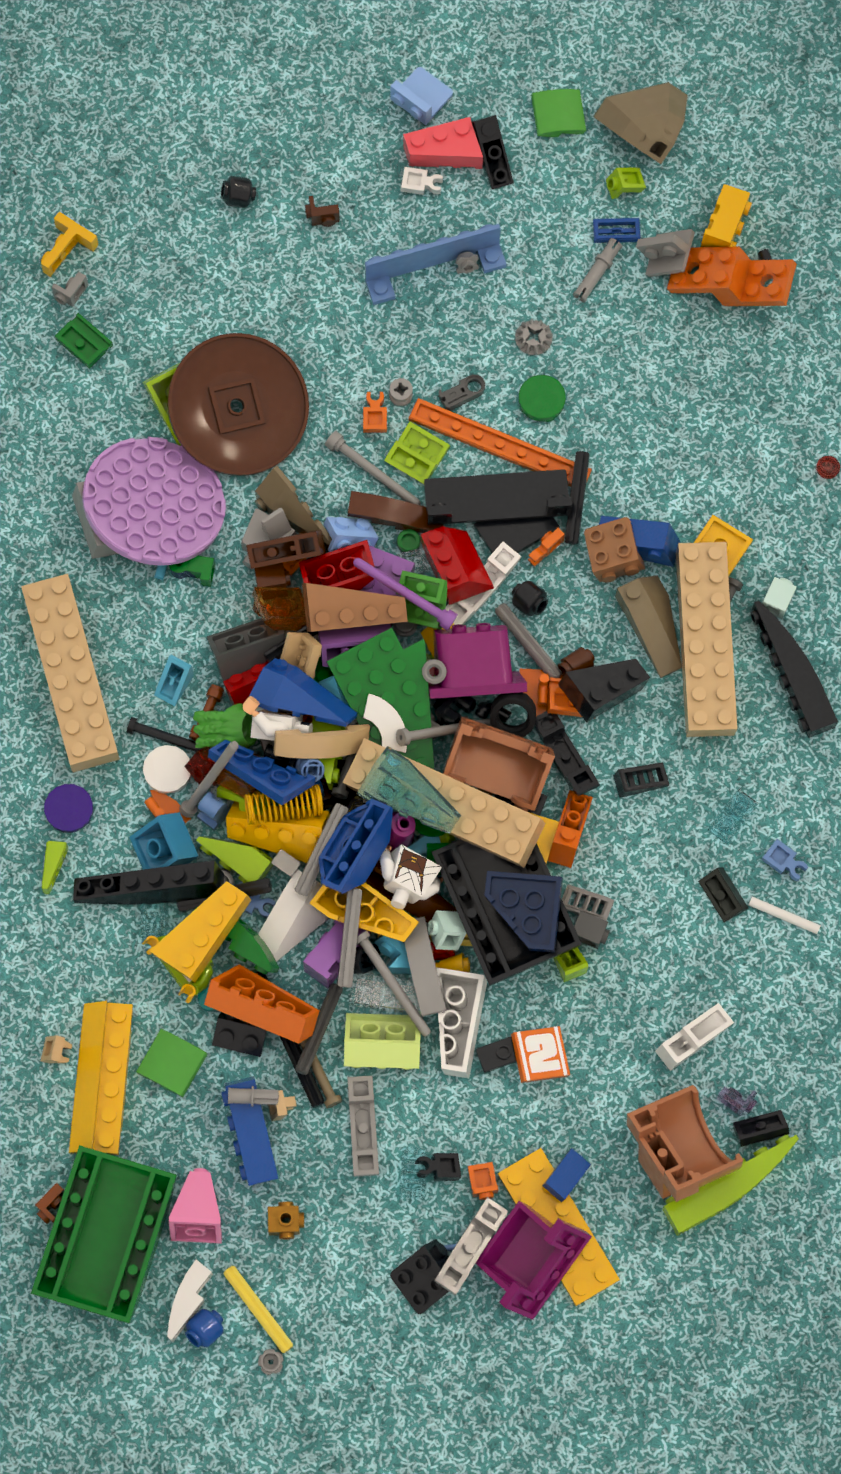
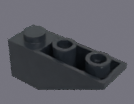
(493, 151)

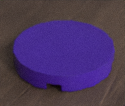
(68, 808)

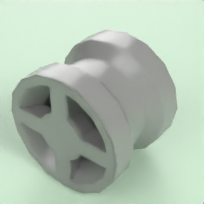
(400, 398)

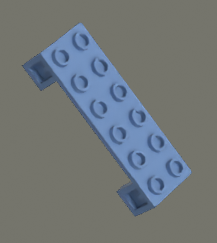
(481, 242)

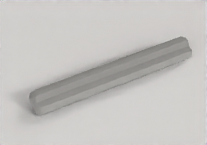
(527, 641)
(312, 867)
(349, 938)

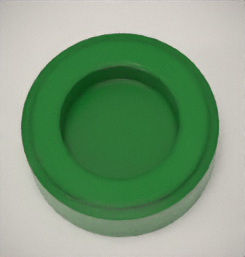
(408, 540)

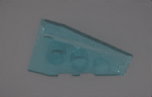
(405, 789)

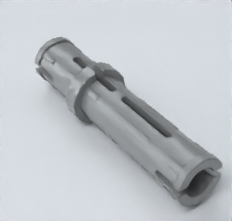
(602, 262)

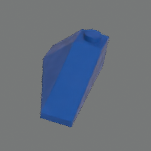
(291, 689)

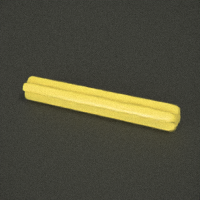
(258, 1309)

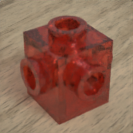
(200, 765)

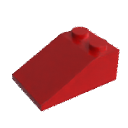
(337, 567)

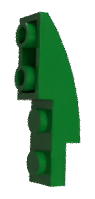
(251, 947)

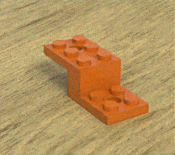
(735, 277)

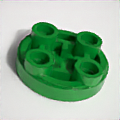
(542, 398)

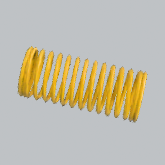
(317, 806)

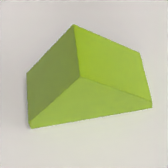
(571, 964)

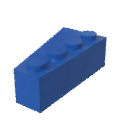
(252, 1136)

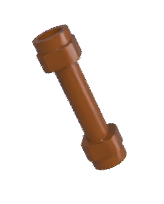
(214, 695)

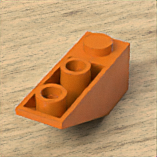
(570, 829)

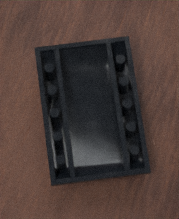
(493, 940)

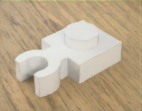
(417, 181)

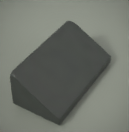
(723, 894)

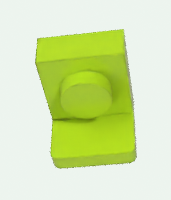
(625, 180)

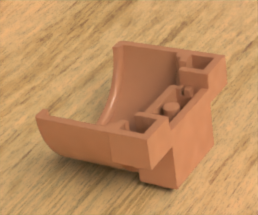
(678, 1145)

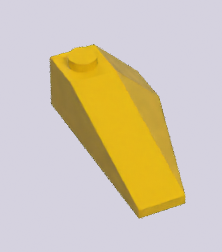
(375, 914)

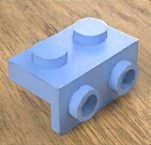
(349, 531)

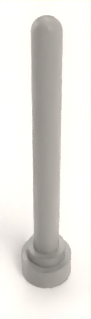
(337, 443)

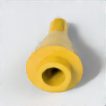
(457, 962)

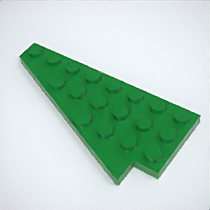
(394, 675)

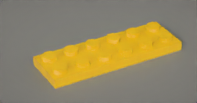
(524, 1183)

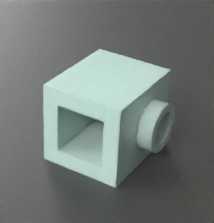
(779, 596)
(446, 930)

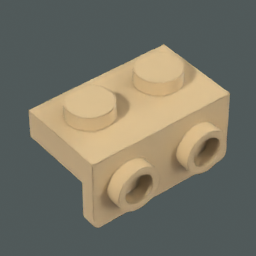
(302, 651)

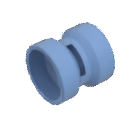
(306, 765)

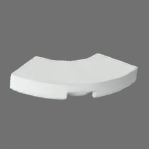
(386, 720)

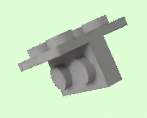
(666, 252)

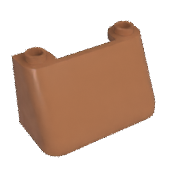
(499, 762)

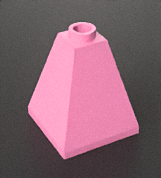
(196, 1211)

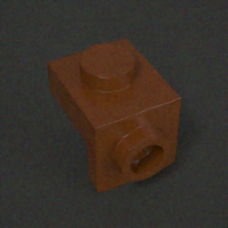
(324, 215)

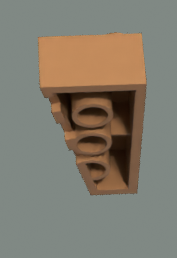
(346, 608)

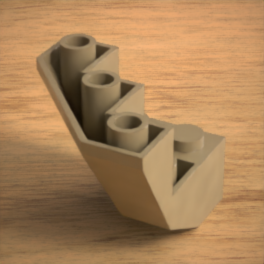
(646, 117)

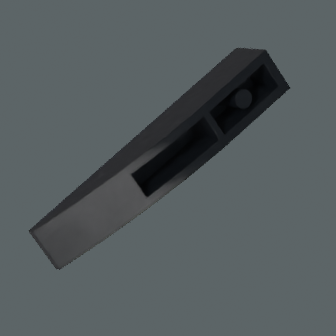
(796, 674)
(151, 885)

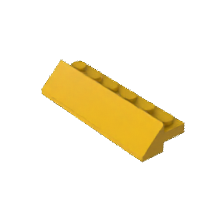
(101, 1077)

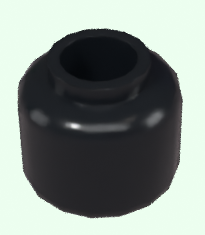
(238, 191)
(529, 598)

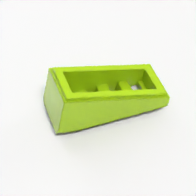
(54, 858)

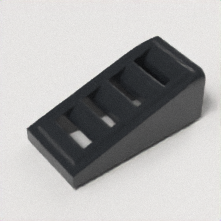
(625, 790)

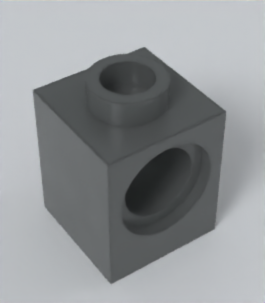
(591, 929)

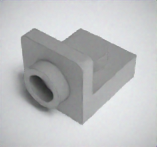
(72, 291)

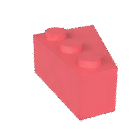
(444, 145)

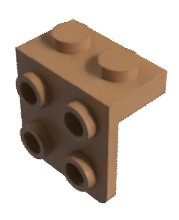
(613, 550)

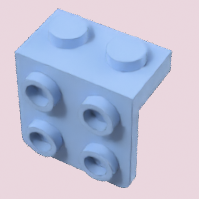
(420, 95)

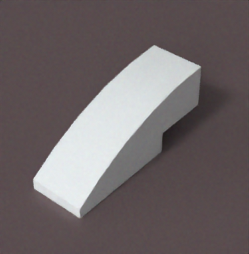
(694, 1036)
(187, 1300)

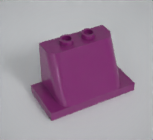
(475, 662)
(530, 1258)

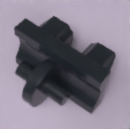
(447, 709)

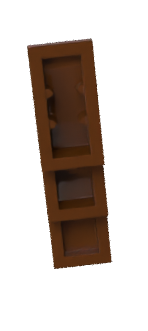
(389, 512)

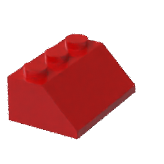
(457, 561)

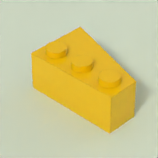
(727, 217)

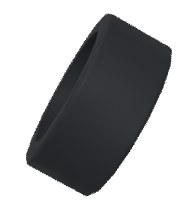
(514, 698)

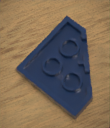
(527, 905)

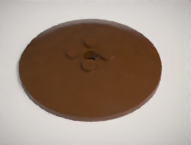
(266, 385)

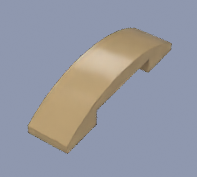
(320, 744)

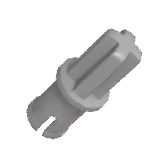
(253, 1096)

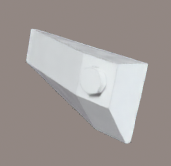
(291, 919)

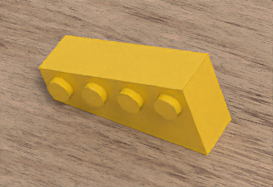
(292, 835)
(202, 932)

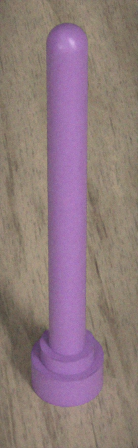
(444, 617)

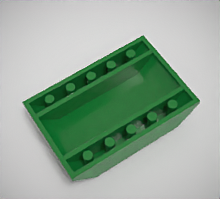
(105, 1234)

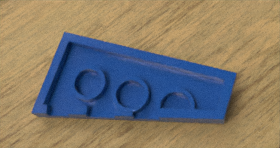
(261, 773)

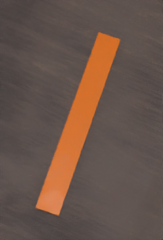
(489, 439)

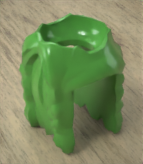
(228, 725)

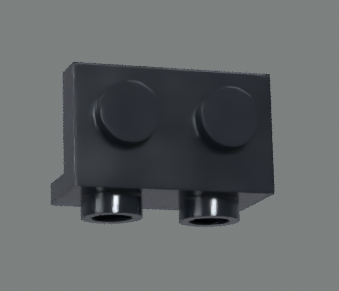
(238, 1035)

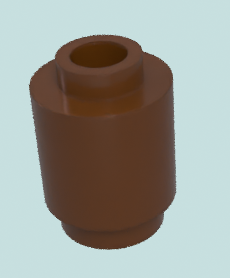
(578, 659)

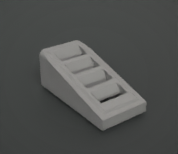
(599, 899)

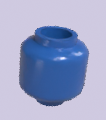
(204, 1328)

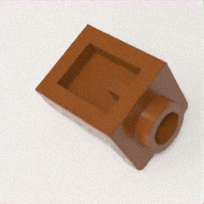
(50, 1200)

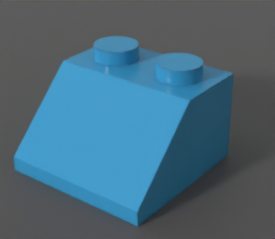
(164, 842)

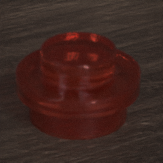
(828, 467)

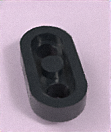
(362, 961)

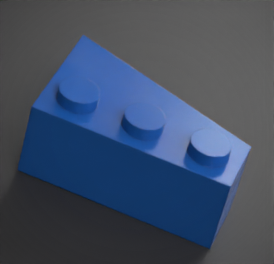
(654, 540)

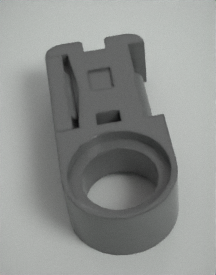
(461, 394)

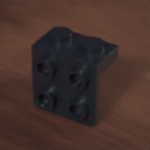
(417, 1276)

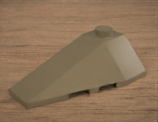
(279, 492)
(650, 615)

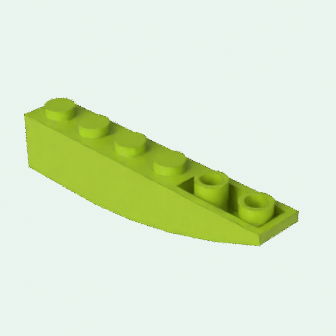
(727, 1190)

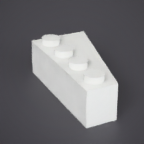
(460, 1022)

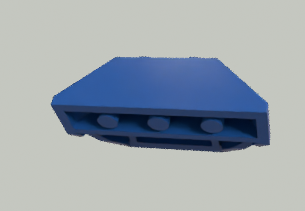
(356, 846)

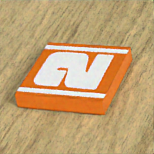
(540, 1054)

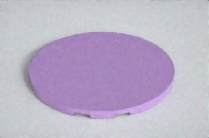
(153, 501)

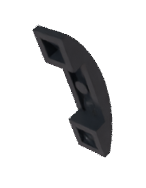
(566, 759)

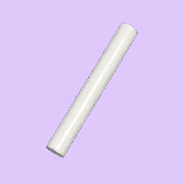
(784, 915)

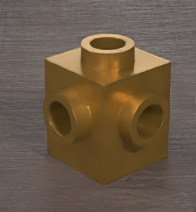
(285, 1230)

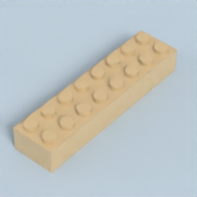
(706, 639)
(70, 673)
(483, 819)

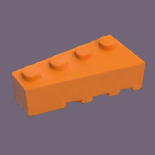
(262, 1004)

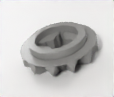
(532, 346)

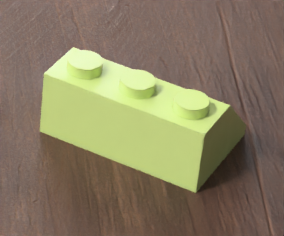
(381, 1041)

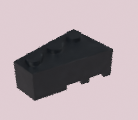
(603, 686)

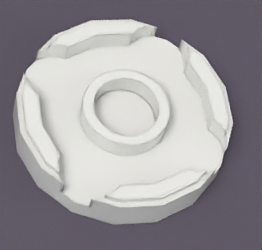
(166, 770)

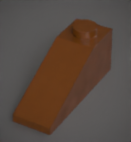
(286, 549)

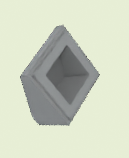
(276, 524)
(286, 863)

